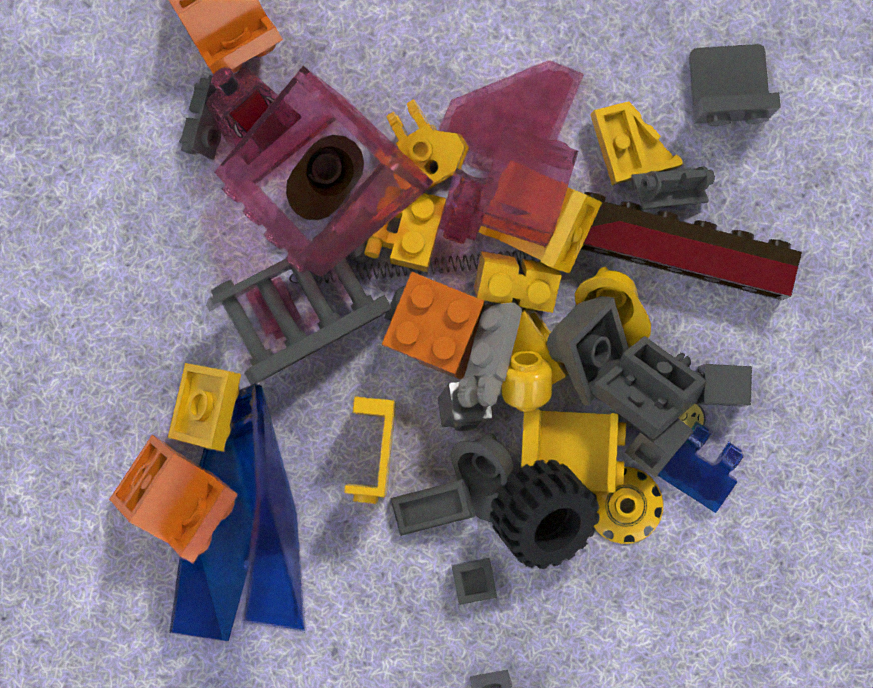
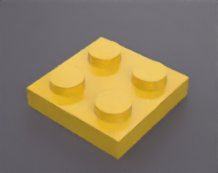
(204, 406)

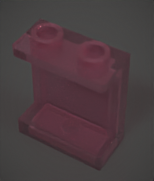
(526, 186)

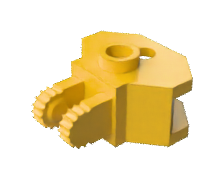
(429, 145)

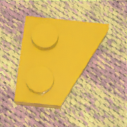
(630, 143)

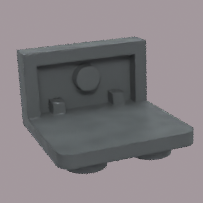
(731, 85)

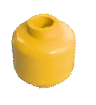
(527, 381)

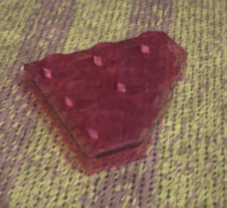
(528, 100)

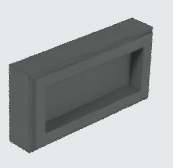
(433, 507)

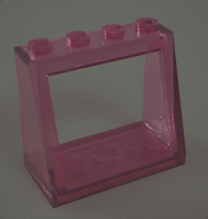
(287, 125)

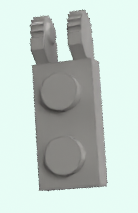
(490, 354)

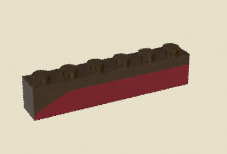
(693, 249)

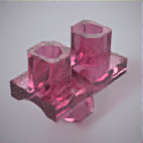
(461, 207)

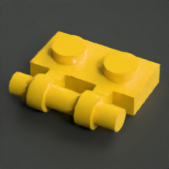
(416, 234)

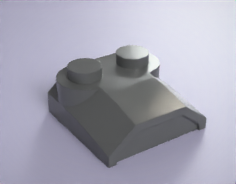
(589, 343)

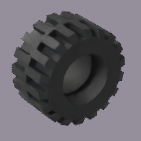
(544, 514)

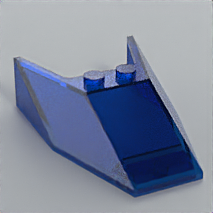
(254, 538)

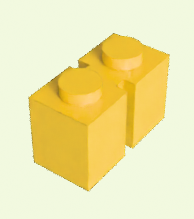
(499, 282)

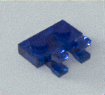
(699, 477)

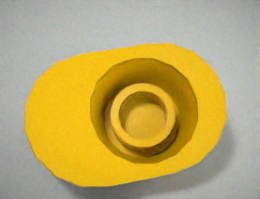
(623, 290)

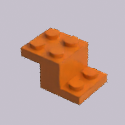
(227, 30)
(435, 325)
(173, 498)

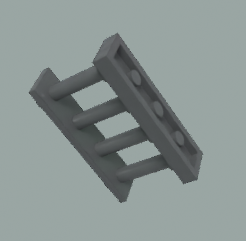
(297, 343)

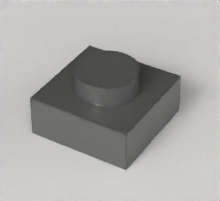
(474, 581)

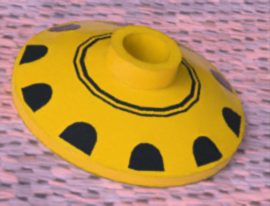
(646, 511)

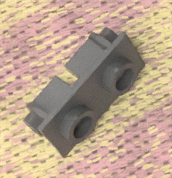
(202, 133)
(673, 187)

